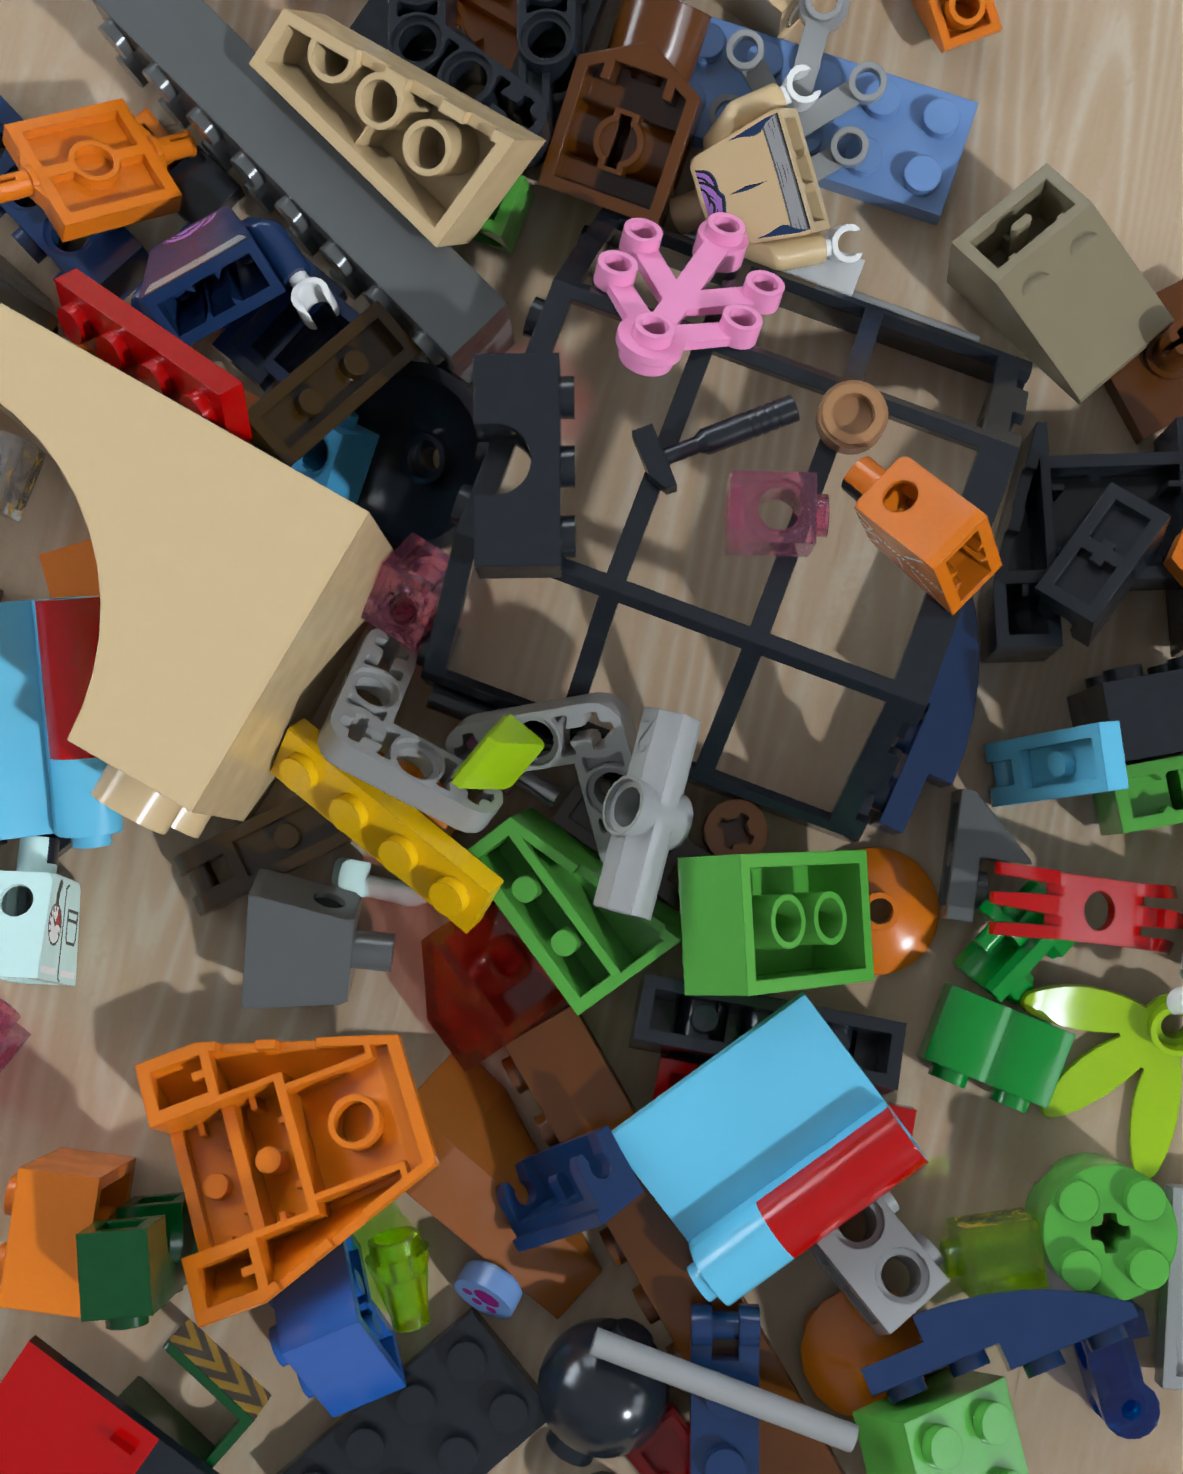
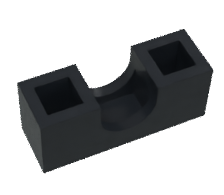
(522, 403)

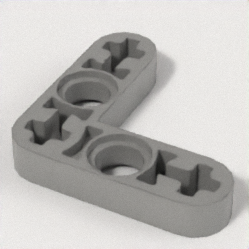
(375, 731)
(587, 749)

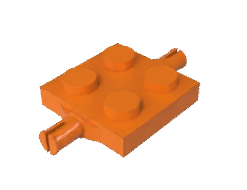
(93, 168)

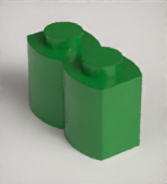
(996, 1047)

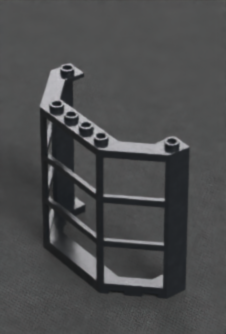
(933, 628)

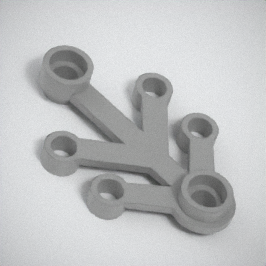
(829, 106)

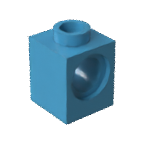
(348, 458)

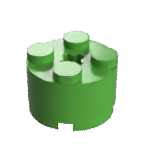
(1128, 1253)

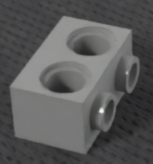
(858, 1266)

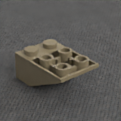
(1057, 284)

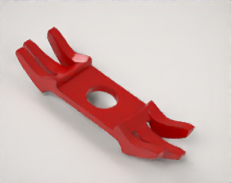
(1065, 905)

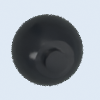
(594, 1404)

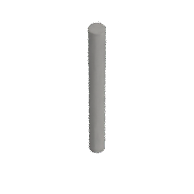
(724, 1390)

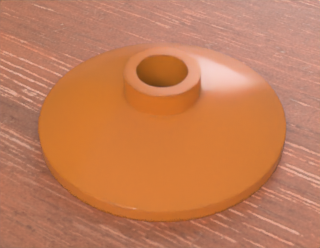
(912, 909)

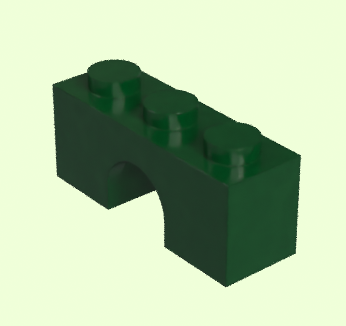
(134, 1261)

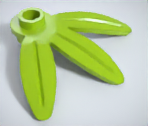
(1110, 1063)

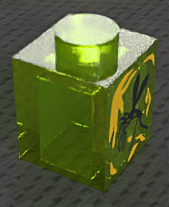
(994, 1252)

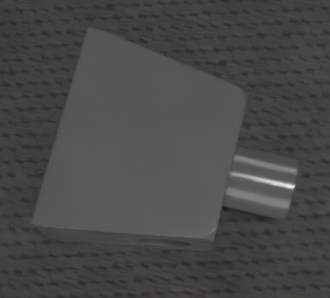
(306, 943)

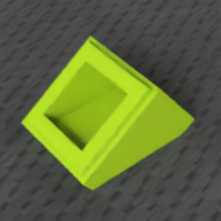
(499, 756)

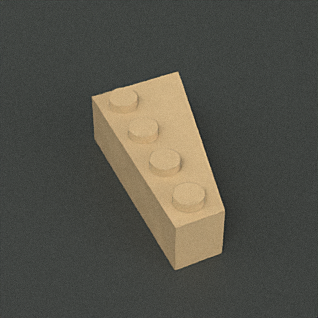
(404, 130)

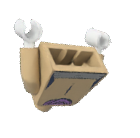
(764, 175)

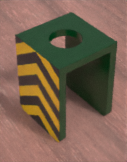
(217, 1374)

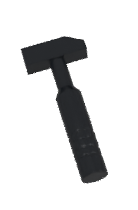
(710, 439)

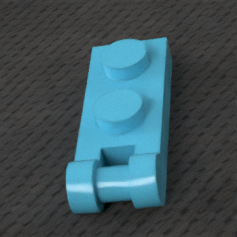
(1057, 764)

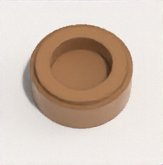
(851, 417)

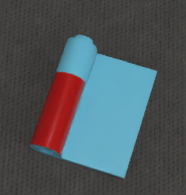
(44, 678)
(767, 1149)

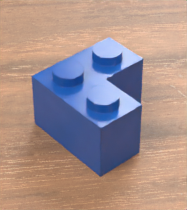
(336, 1333)

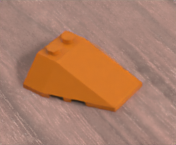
(283, 1153)

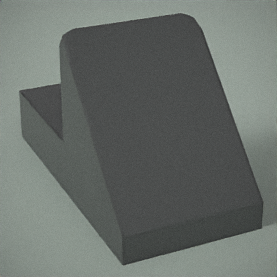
(972, 836)

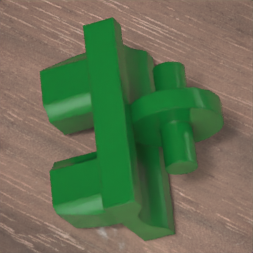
(1004, 962)

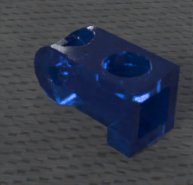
(1117, 1385)

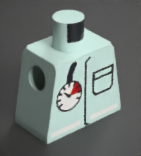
(38, 917)

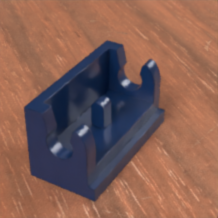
(569, 1189)

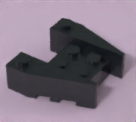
(1040, 515)

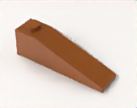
(477, 1149)

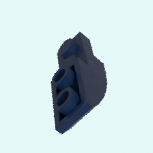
(939, 741)
(1022, 1324)

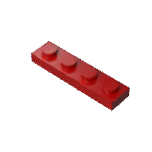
(149, 353)

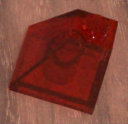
(483, 986)

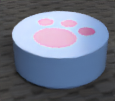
(488, 1288)

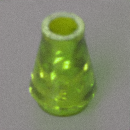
(400, 1272)

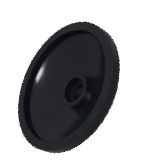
(415, 415)

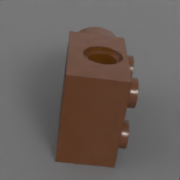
(631, 112)

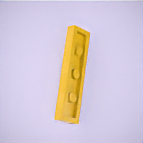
(388, 830)

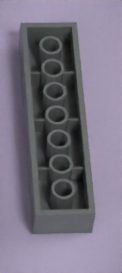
(292, 168)

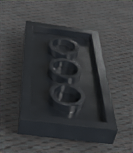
(458, 1414)

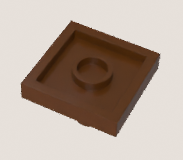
(1151, 384)

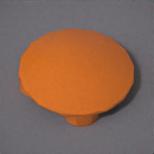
(839, 1345)

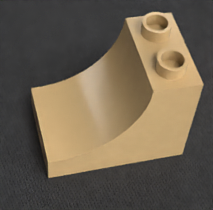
(217, 578)

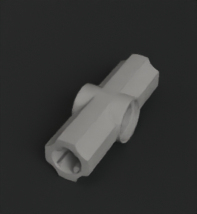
(647, 813)

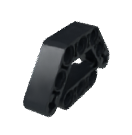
(457, 62)

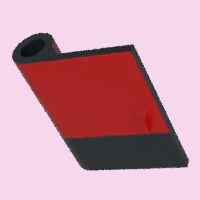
(71, 1424)

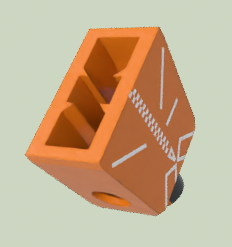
(924, 528)

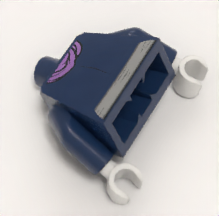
(223, 272)

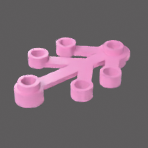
(656, 339)

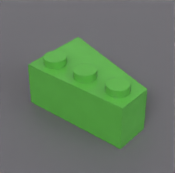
(551, 907)

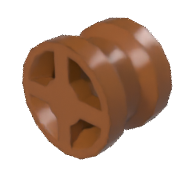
(720, 835)

